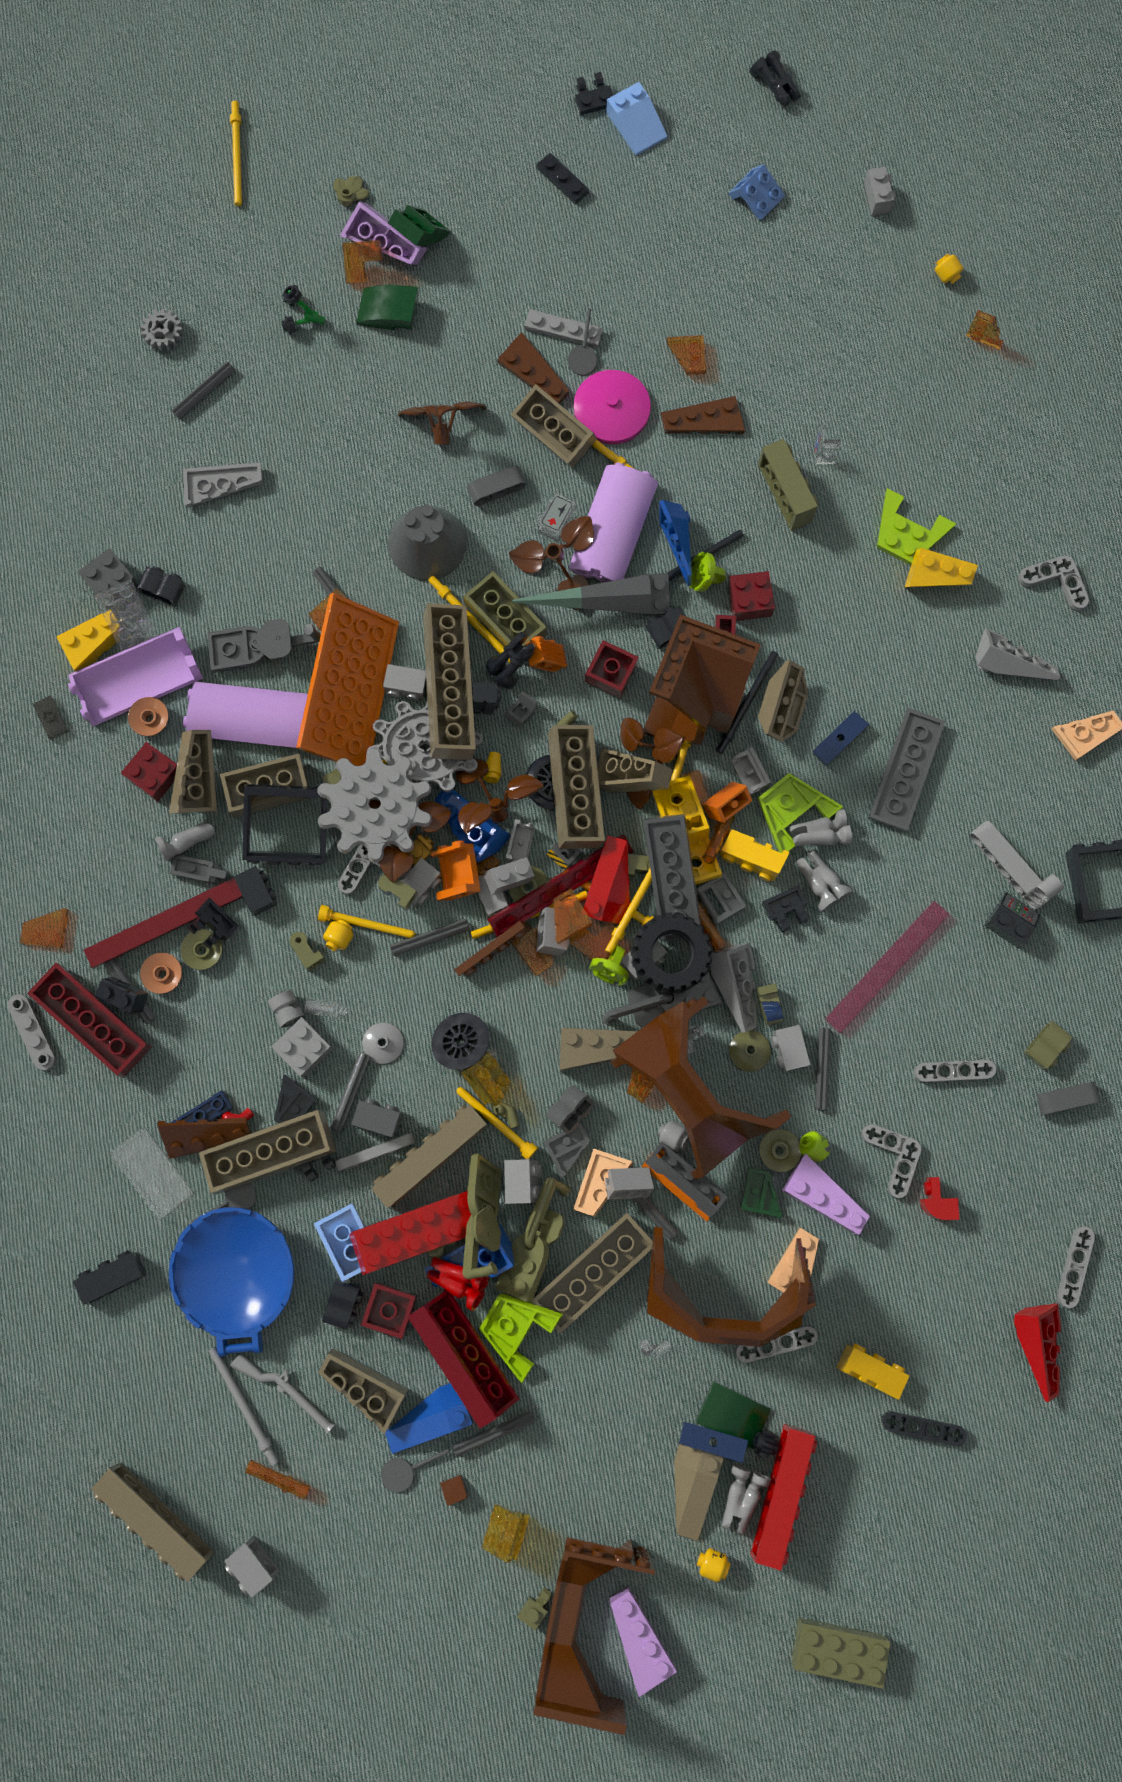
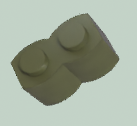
(1048, 1045)

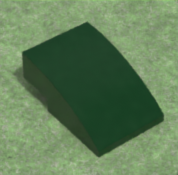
(418, 226)
(388, 306)
(732, 1413)

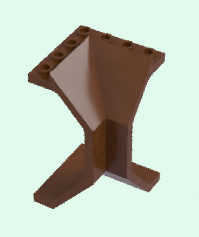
(700, 680)
(661, 1056)
(673, 1307)
(565, 1681)

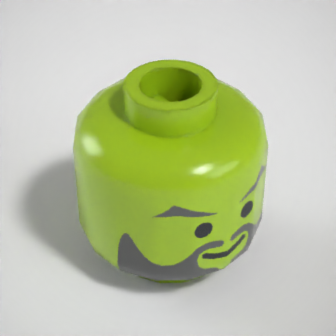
(815, 1146)

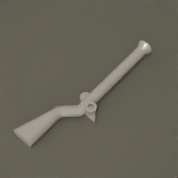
(243, 1365)

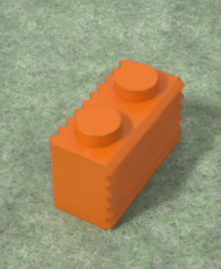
(547, 655)
(727, 802)

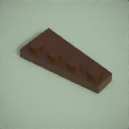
(530, 367)
(707, 417)
(496, 946)
(194, 1137)

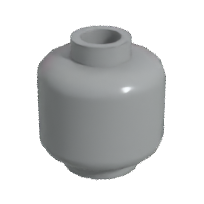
(673, 1135)

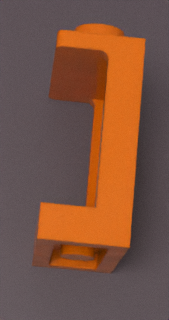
(457, 870)

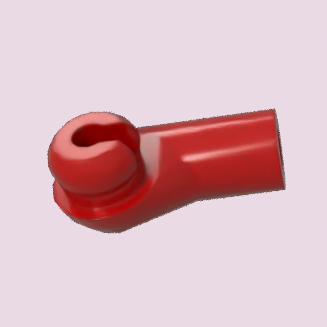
(247, 1113)

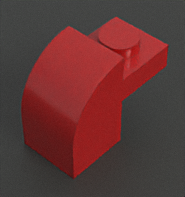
(935, 1206)

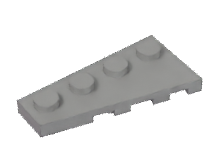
(213, 482)

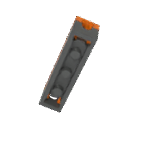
(676, 1176)

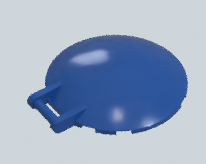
(232, 1276)

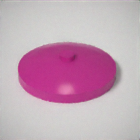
(612, 406)

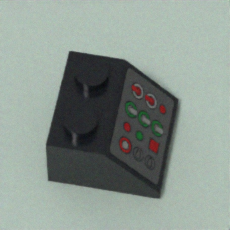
(1013, 920)

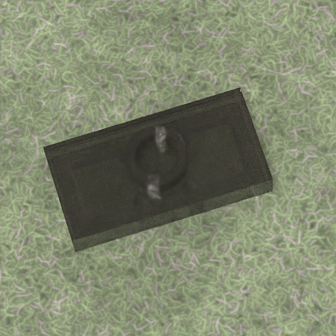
(50, 717)

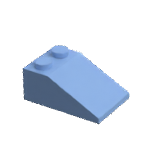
(636, 118)
(334, 1233)

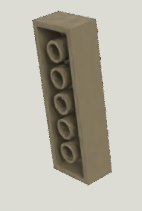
(576, 787)
(267, 1152)
(429, 1157)
(595, 1271)
(152, 1521)

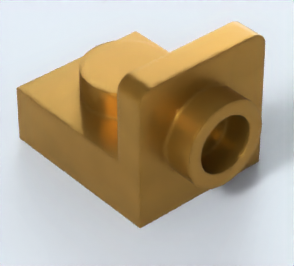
(422, 848)

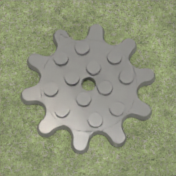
(404, 739)
(378, 826)

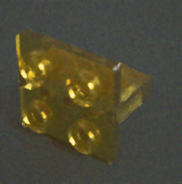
(487, 1080)
(505, 1533)

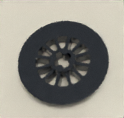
(539, 797)
(442, 1034)

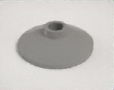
(388, 1052)

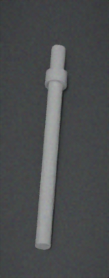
(263, 1443)

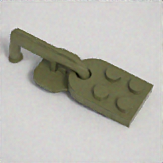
(484, 1207)
(531, 1248)

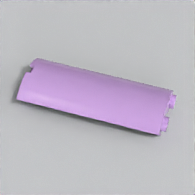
(617, 523)
(133, 674)
(245, 713)

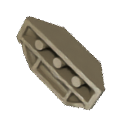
(784, 702)

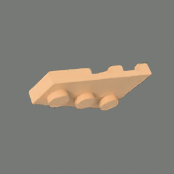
(1086, 734)
(593, 1188)
(783, 1272)

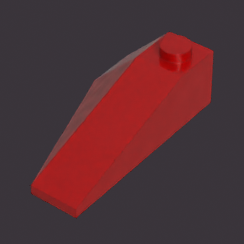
(609, 889)
(1038, 1337)

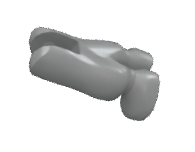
(823, 831)
(184, 840)
(821, 879)
(743, 1501)

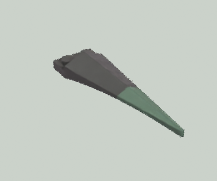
(633, 595)

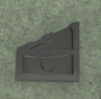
(566, 1148)

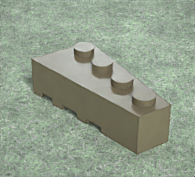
(629, 774)
(194, 775)
(589, 1046)
(365, 1388)

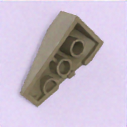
(694, 1486)

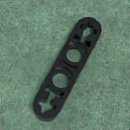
(923, 1430)

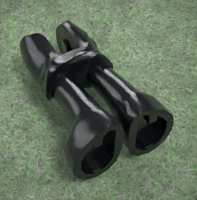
(780, 86)
(517, 655)

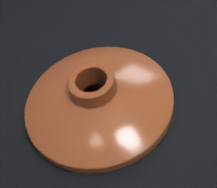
(142, 710)
(151, 971)

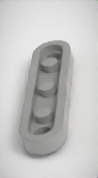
(32, 1032)

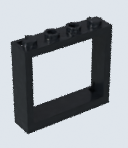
(272, 857)
(1077, 882)

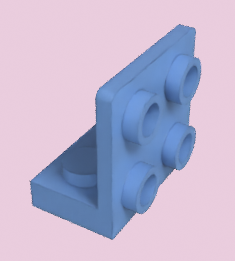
(758, 191)

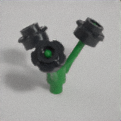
(292, 296)

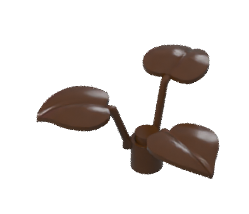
(440, 429)
(576, 533)
(665, 750)
(475, 814)
(397, 863)

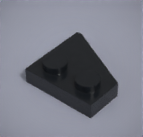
(292, 1101)

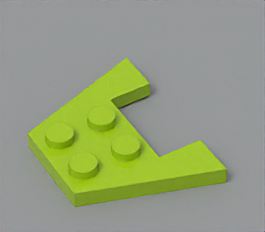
(902, 536)
(787, 802)
(509, 1324)

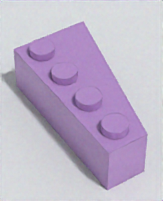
(370, 225)
(820, 1193)
(644, 1650)

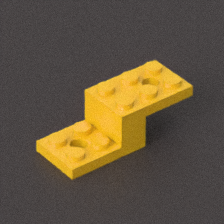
(696, 823)

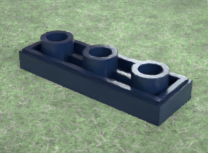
(847, 730)
(211, 1109)
(726, 1445)

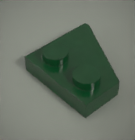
(760, 1194)

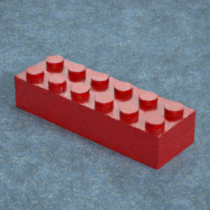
(411, 1233)
(783, 1496)

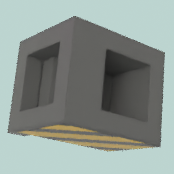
(556, 855)

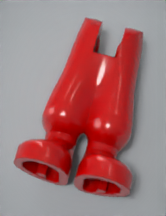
(454, 1282)

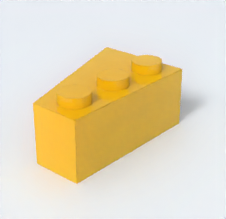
(936, 569)
(86, 642)
(753, 856)
(873, 1370)

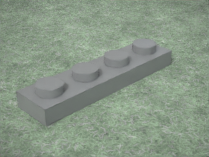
(562, 328)

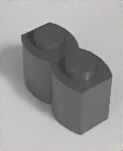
(570, 1109)

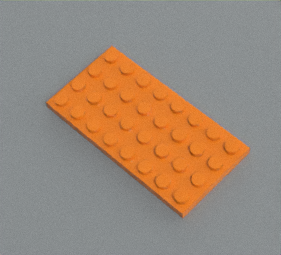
(347, 681)

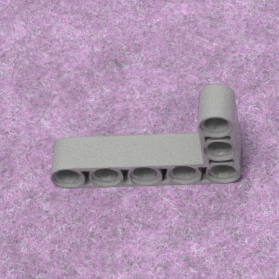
(1014, 868)

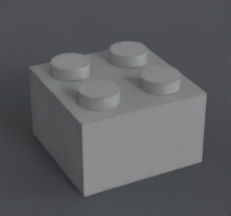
(302, 1048)
(522, 1181)
(251, 1567)

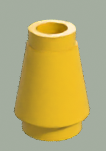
(494, 765)

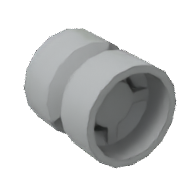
(286, 1009)

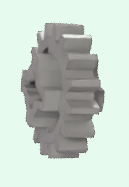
(161, 329)

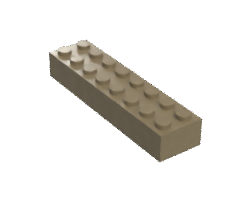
(448, 682)

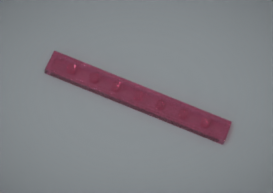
(886, 967)

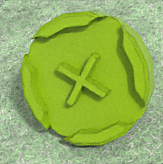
(705, 572)
(609, 969)

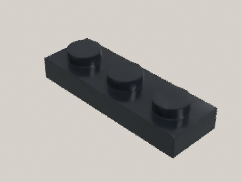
(562, 178)

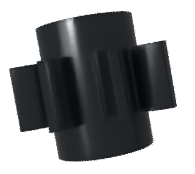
(765, 1443)

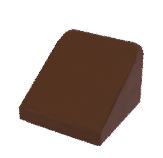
(454, 1490)

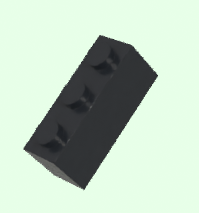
(109, 1277)

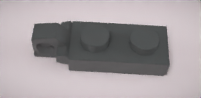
(197, 869)

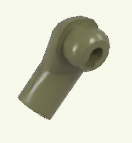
(568, 719)
(508, 1112)

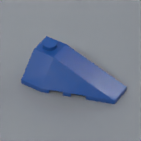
(676, 530)
(486, 838)
(501, 1258)
(433, 1417)

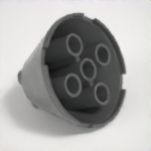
(427, 542)

